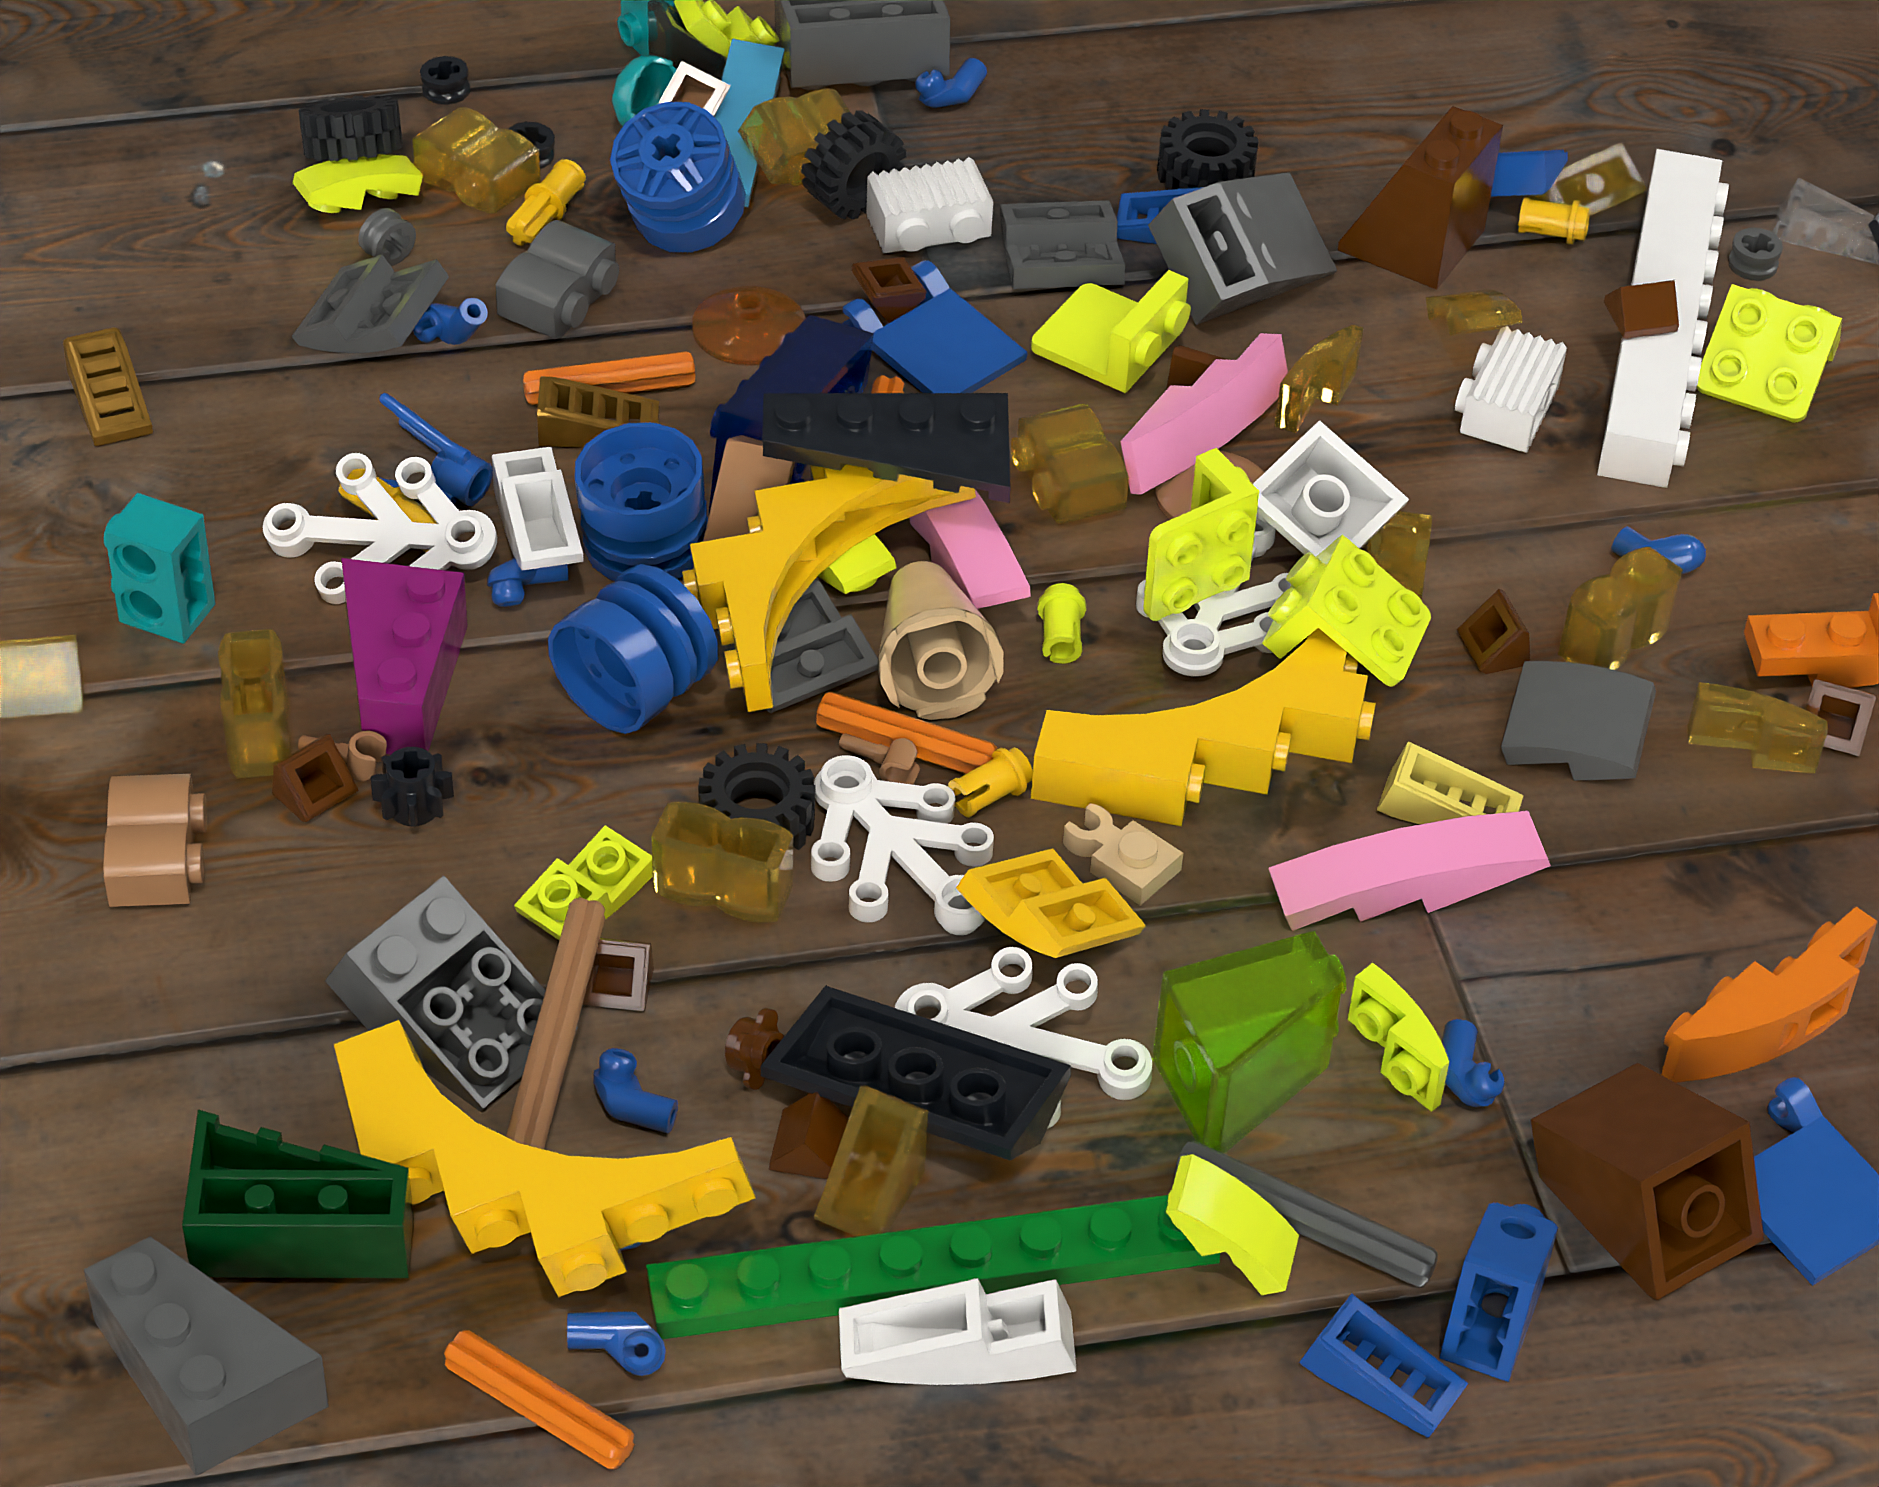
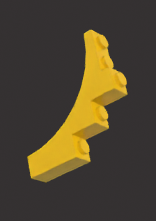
(799, 531)
(1162, 758)
(503, 1189)

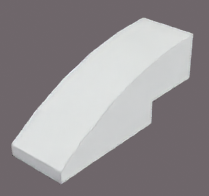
(535, 509)
(959, 1335)

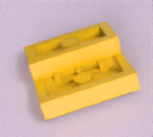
(1047, 905)

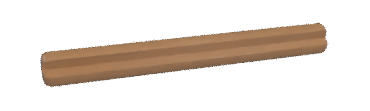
(556, 1023)

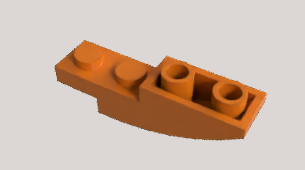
(1822, 645)
(1770, 1012)

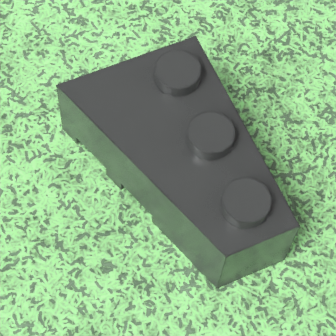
(861, 40)
(201, 1354)

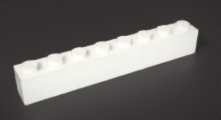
(1657, 369)

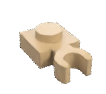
(1129, 858)

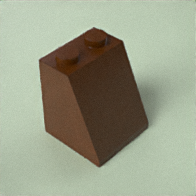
(1432, 203)
(1653, 1176)

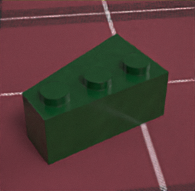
(292, 1209)

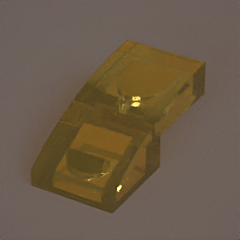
(1474, 311)
(1319, 374)
(1403, 549)
(1773, 729)

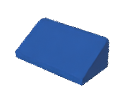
(1527, 172)

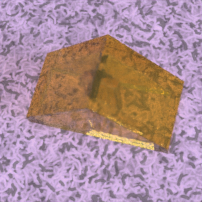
(875, 1164)

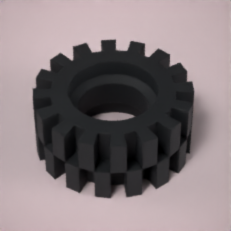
(350, 128)
(1205, 150)
(847, 158)
(762, 776)

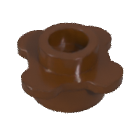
(751, 1043)

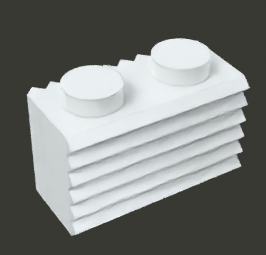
(929, 206)
(1510, 388)

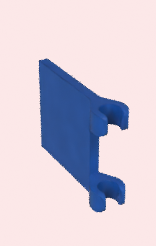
(941, 342)
(1815, 1188)

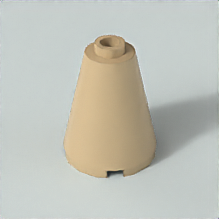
(936, 645)

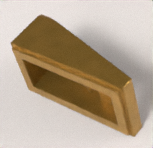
(106, 384)
(576, 412)

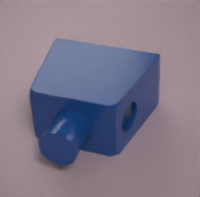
(1508, 1259)

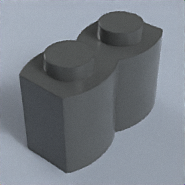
(557, 279)

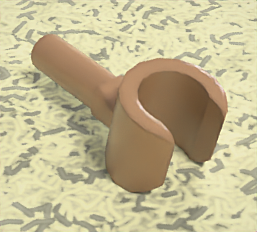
(360, 754)
(895, 761)

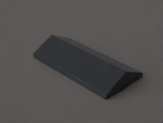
(968, 1083)

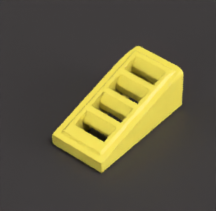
(1429, 789)

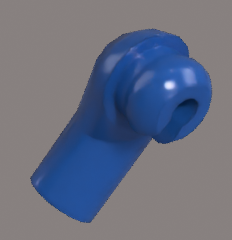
(1464, 1076)

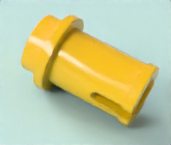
(1554, 219)
(1002, 775)

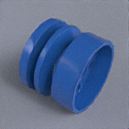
(678, 176)
(641, 499)
(633, 648)

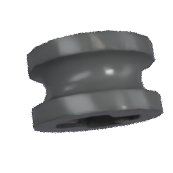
(387, 235)
(1755, 254)

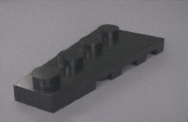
(918, 435)

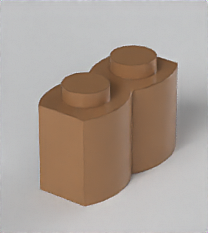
(152, 840)

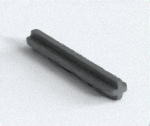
(1329, 1222)

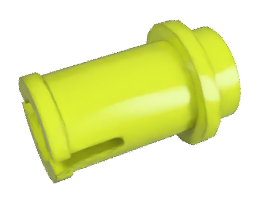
(1061, 610)

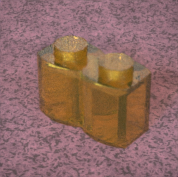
(785, 128)
(476, 160)
(1070, 463)
(1620, 610)
(254, 702)
(722, 861)

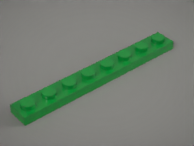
(834, 1274)

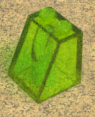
(1246, 1033)

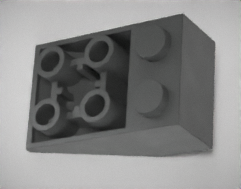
(1240, 243)
(451, 988)

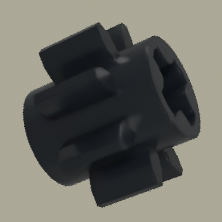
(412, 786)

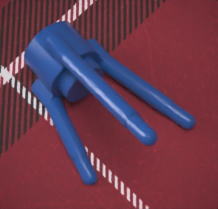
(455, 468)

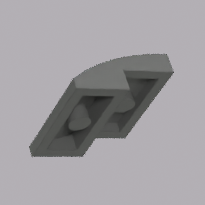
(1061, 244)
(370, 306)
(815, 650)
(1579, 717)

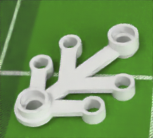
(391, 532)
(1195, 644)
(851, 789)
(1018, 1023)

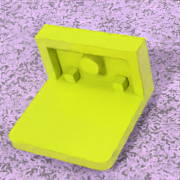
(1113, 335)
(1768, 353)
(1207, 546)
(1352, 604)

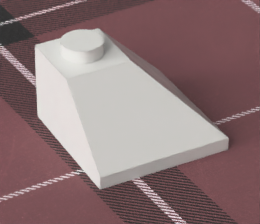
(1325, 492)

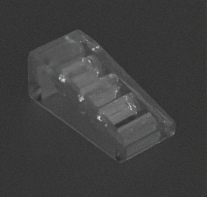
(1825, 223)

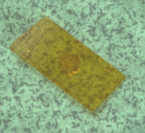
(1596, 181)
(40, 677)

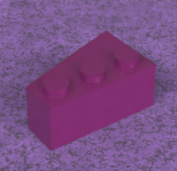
(403, 646)

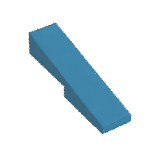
(753, 78)

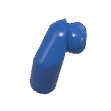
(957, 90)
(451, 323)
(1680, 549)
(508, 581)
(624, 1096)
(622, 1335)

